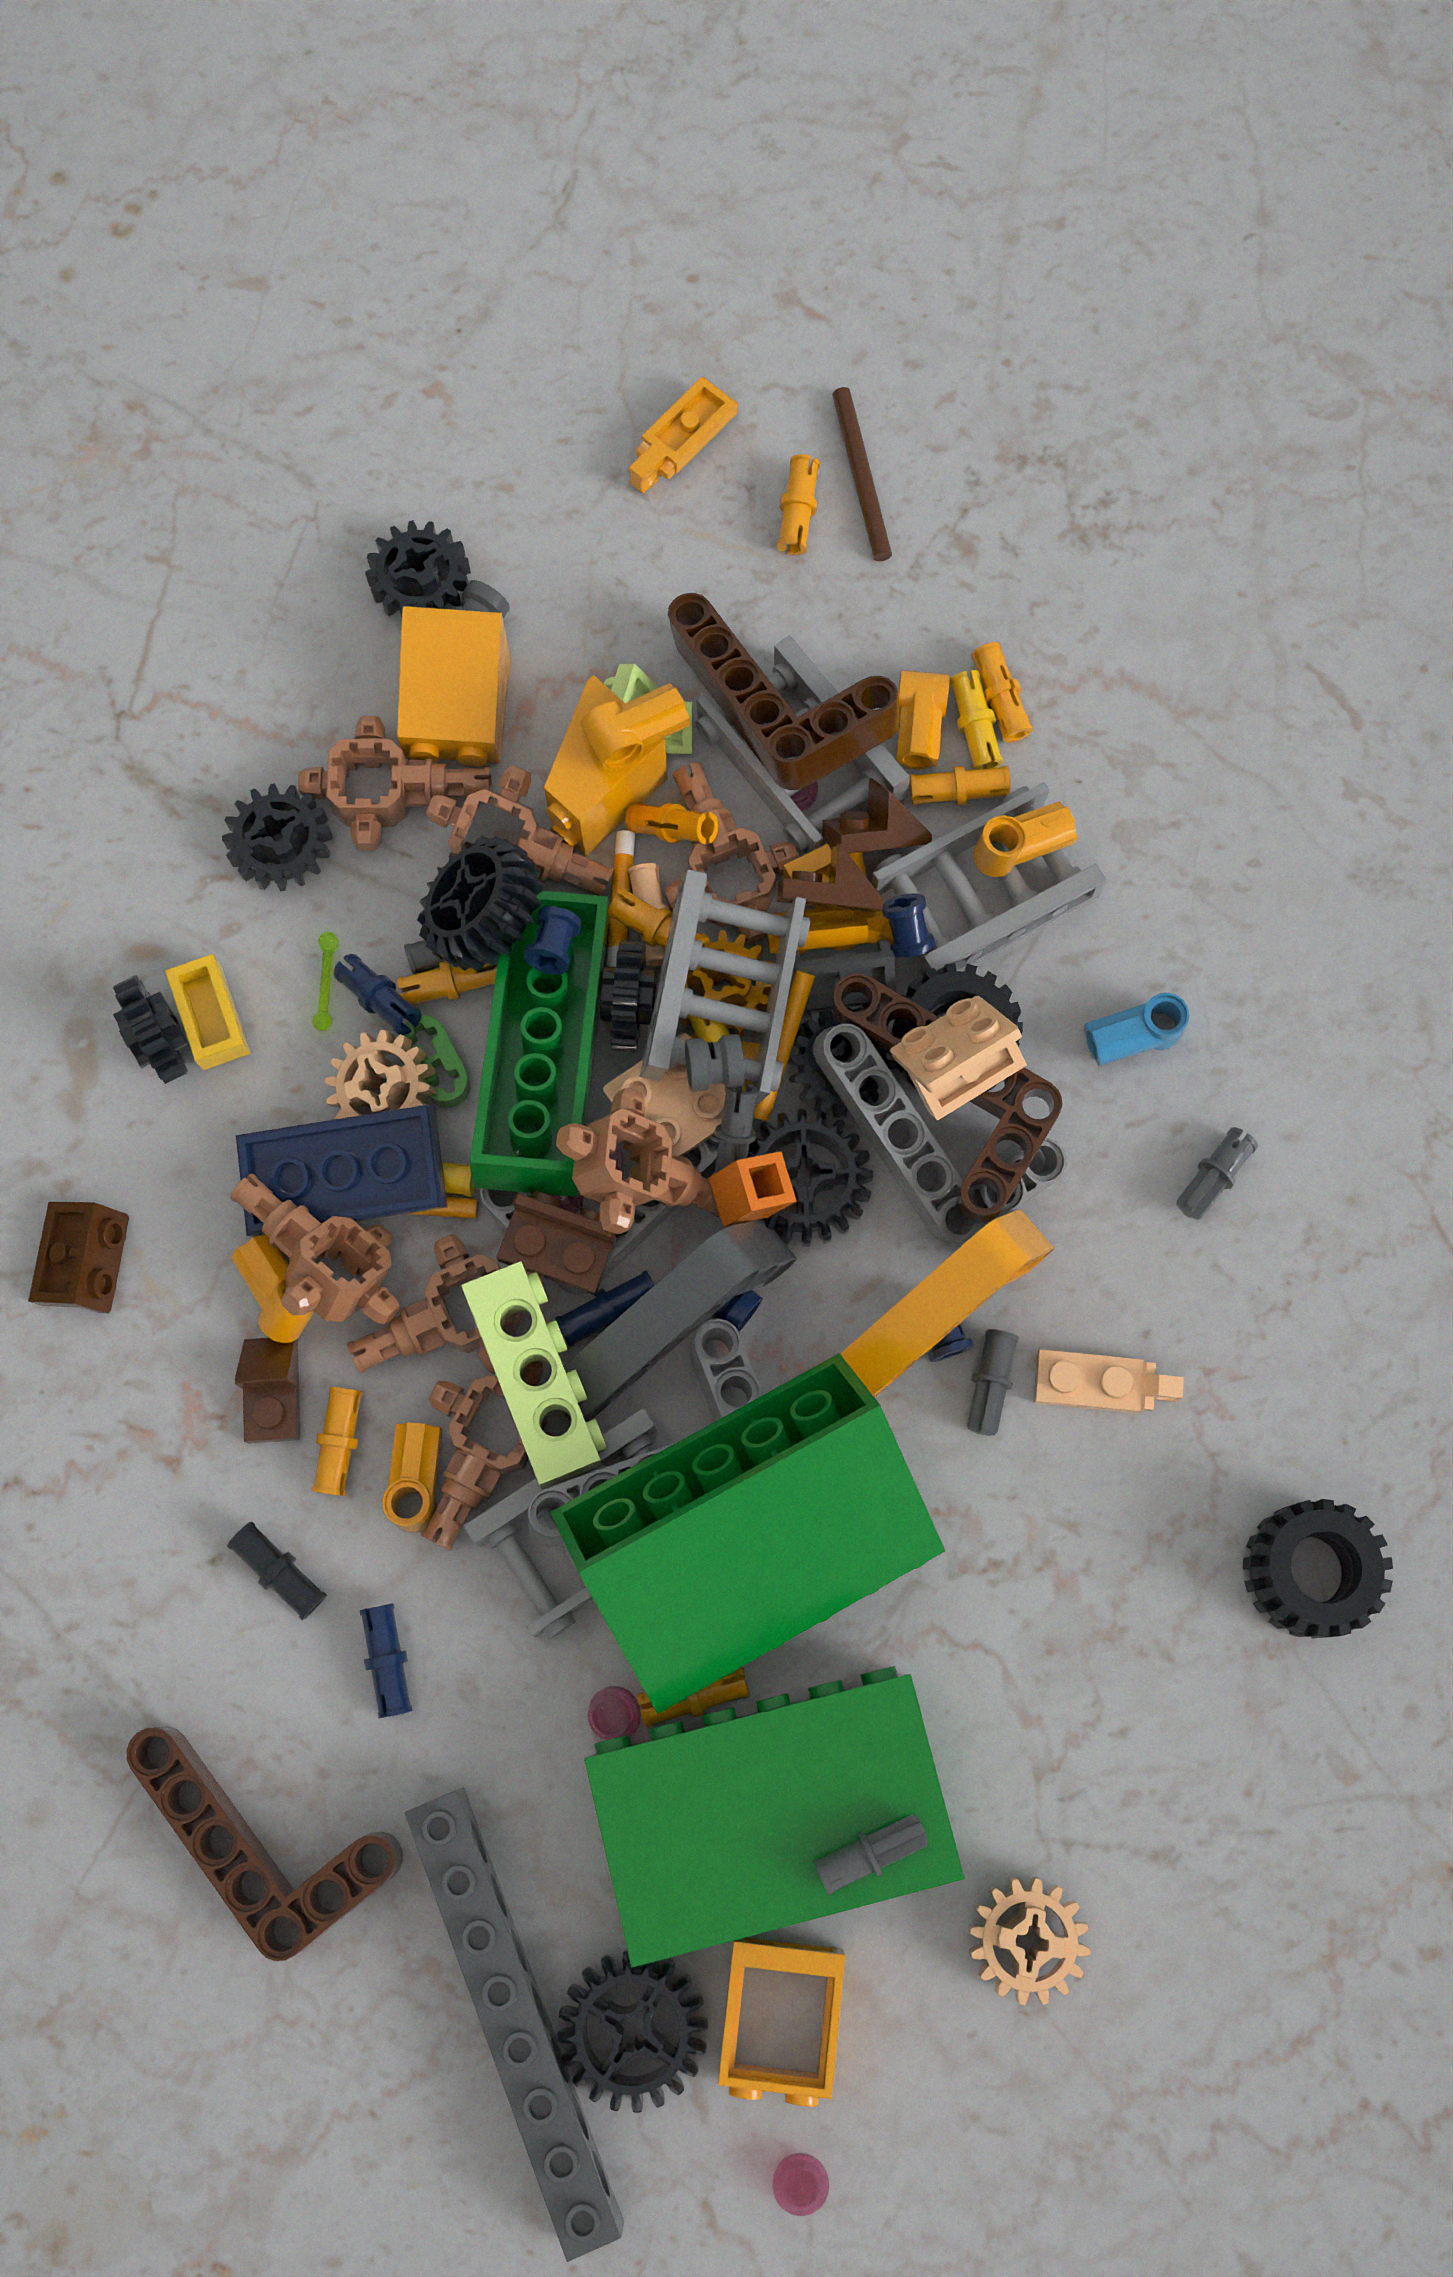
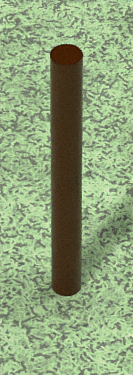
(862, 474)

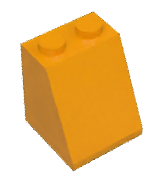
(452, 685)
(586, 798)

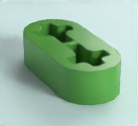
(445, 1056)

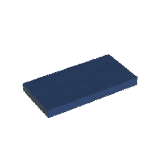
(350, 1165)

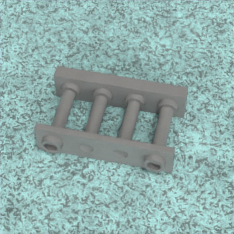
(798, 673)
(989, 932)
(687, 953)
(499, 1528)

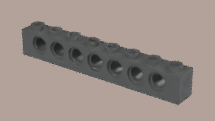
(516, 2025)

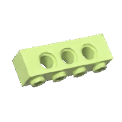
(491, 1302)

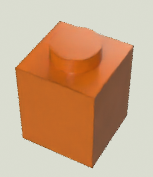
(752, 1189)

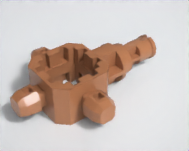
(411, 782)
(730, 841)
(543, 846)
(656, 1172)
(305, 1238)
(428, 1322)
(473, 1468)

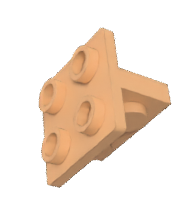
(960, 1055)
(685, 1114)

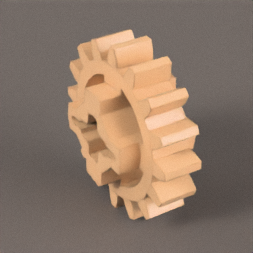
(366, 1065)
(1052, 1944)

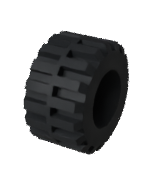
(942, 990)
(1359, 1559)

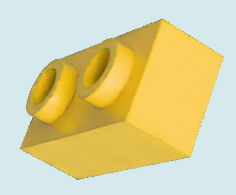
(207, 1012)

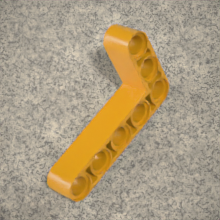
(945, 1298)

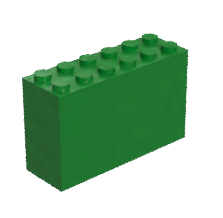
(749, 1531)
(723, 1820)

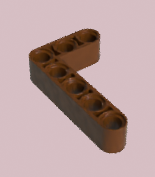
(728, 668)
(1003, 1104)
(249, 1854)

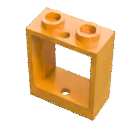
(799, 2087)

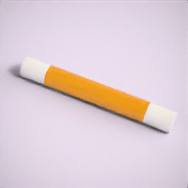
(622, 862)

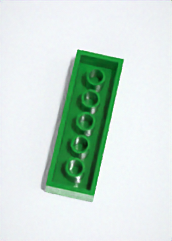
(539, 1057)

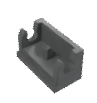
(831, 970)

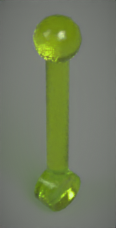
(329, 944)

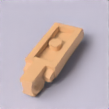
(1102, 1382)

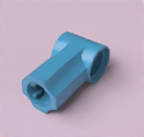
(1133, 1030)

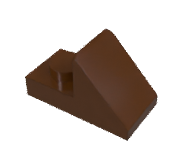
(884, 826)
(846, 887)
(270, 1390)

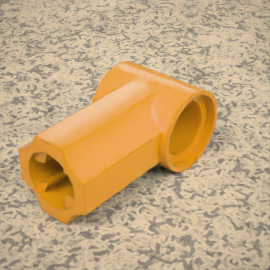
(921, 708)
(623, 731)
(1025, 837)
(264, 1274)
(413, 1471)

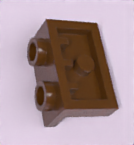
(557, 1242)
(79, 1256)

